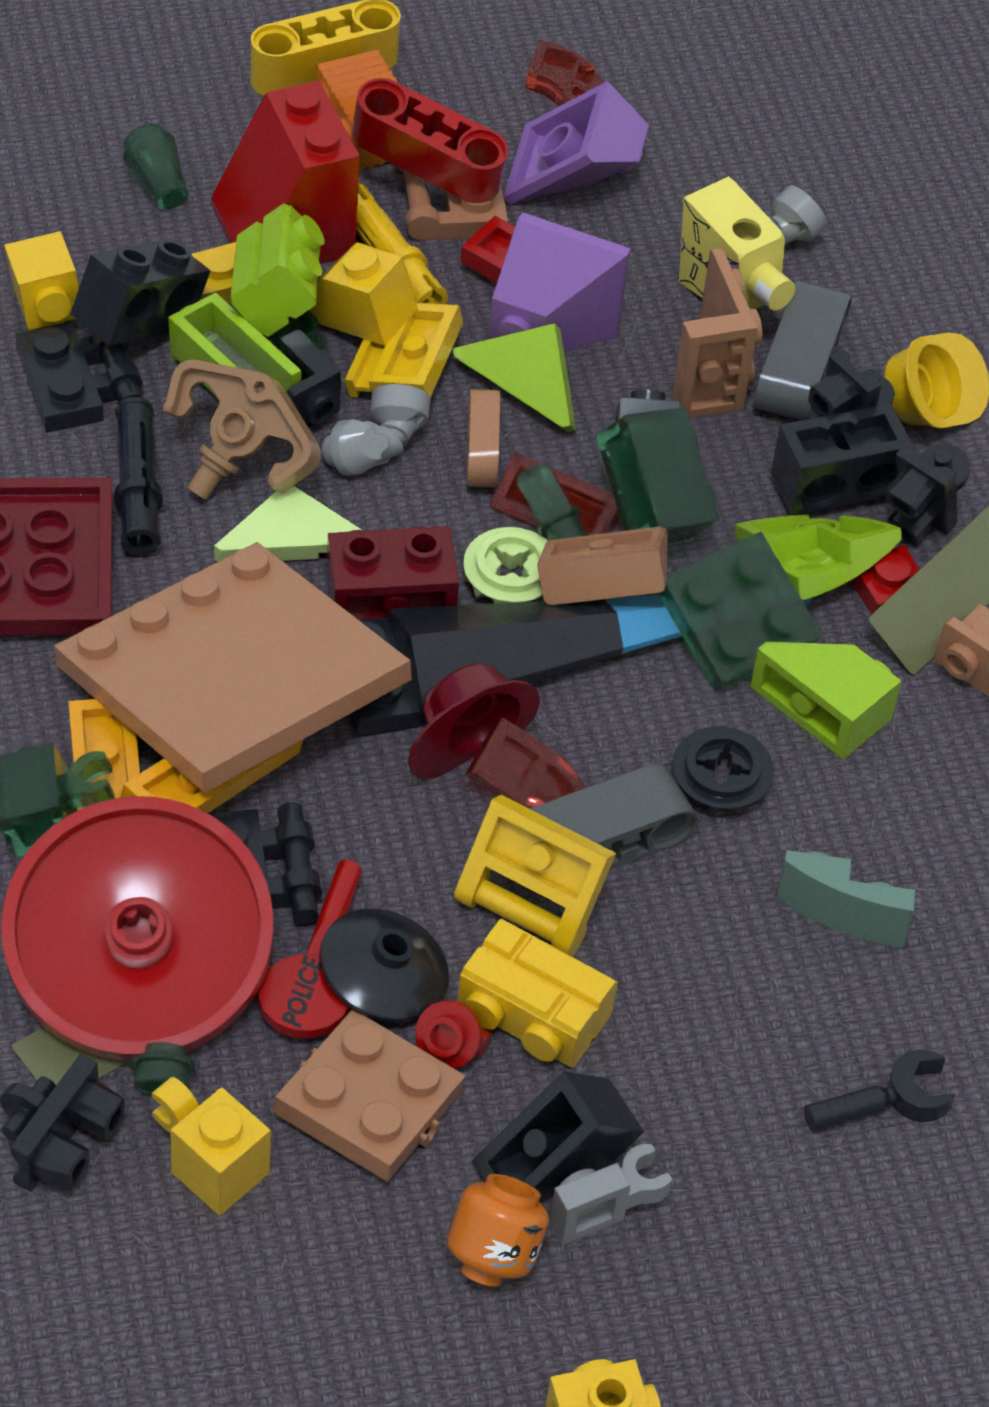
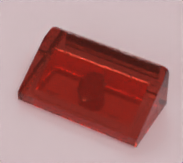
(596, 504)

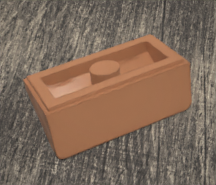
(604, 566)

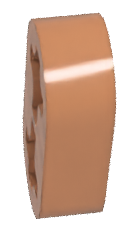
(483, 438)

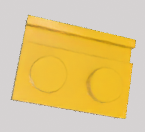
(412, 355)

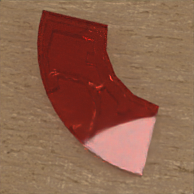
(560, 73)

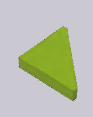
(527, 367)

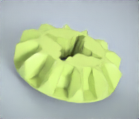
(509, 548)

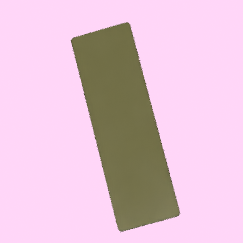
(942, 589)

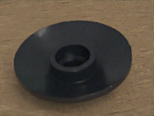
(383, 965)

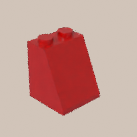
(295, 157)

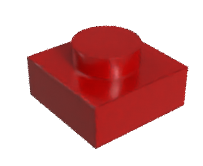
(488, 248)
(885, 577)

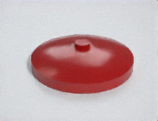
(137, 927)

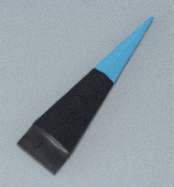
(516, 638)

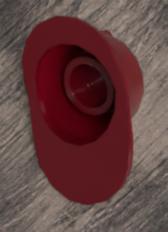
(462, 714)

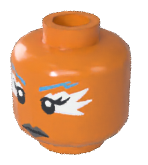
(498, 1229)

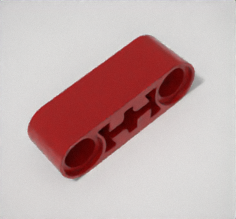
(429, 140)

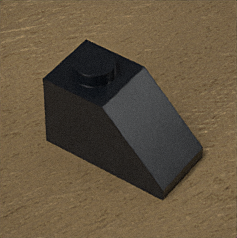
(565, 1129)

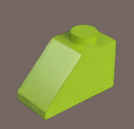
(827, 690)

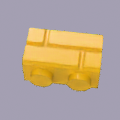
(536, 994)

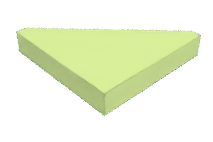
(286, 525)

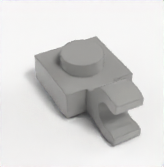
(600, 1198)

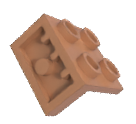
(719, 347)

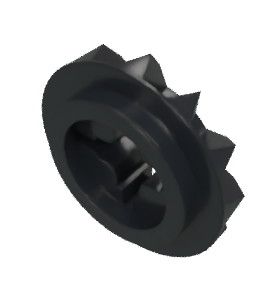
(749, 771)

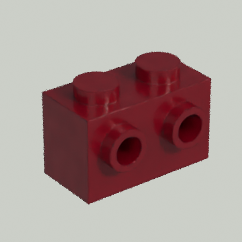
(391, 570)

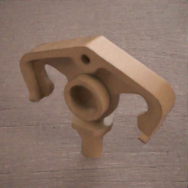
(248, 414)

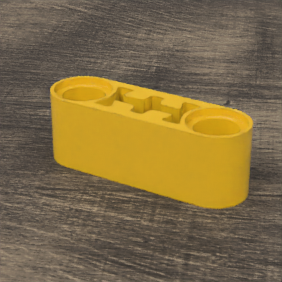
(289, 49)

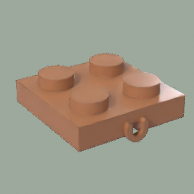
(369, 1095)

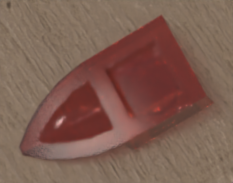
(521, 767)

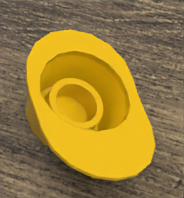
(938, 381)

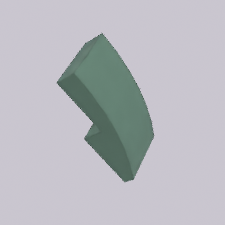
(823, 892)

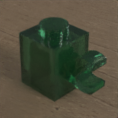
(42, 791)

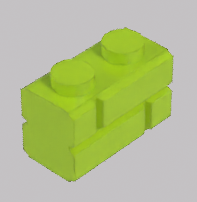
(276, 269)

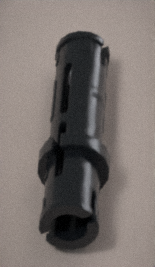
(138, 494)

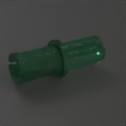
(550, 504)

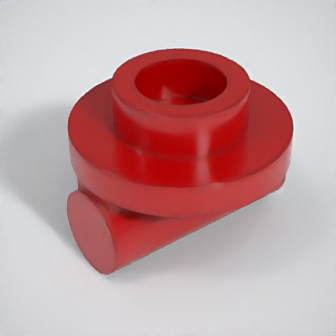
(451, 1033)

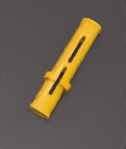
(381, 233)

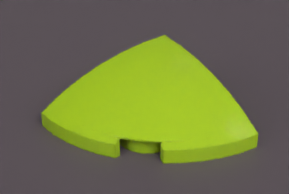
(823, 551)

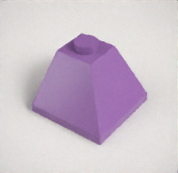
(576, 145)
(562, 280)

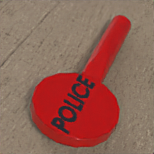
(294, 991)

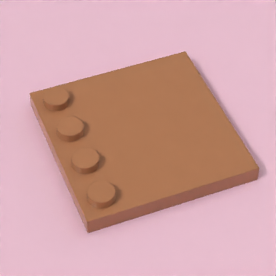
(232, 665)

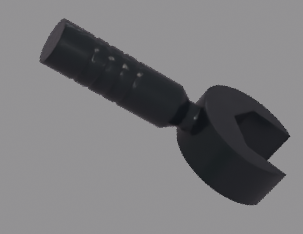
(901, 1093)

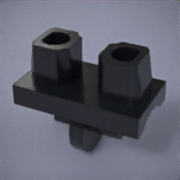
(848, 389)
(926, 490)
(49, 1116)

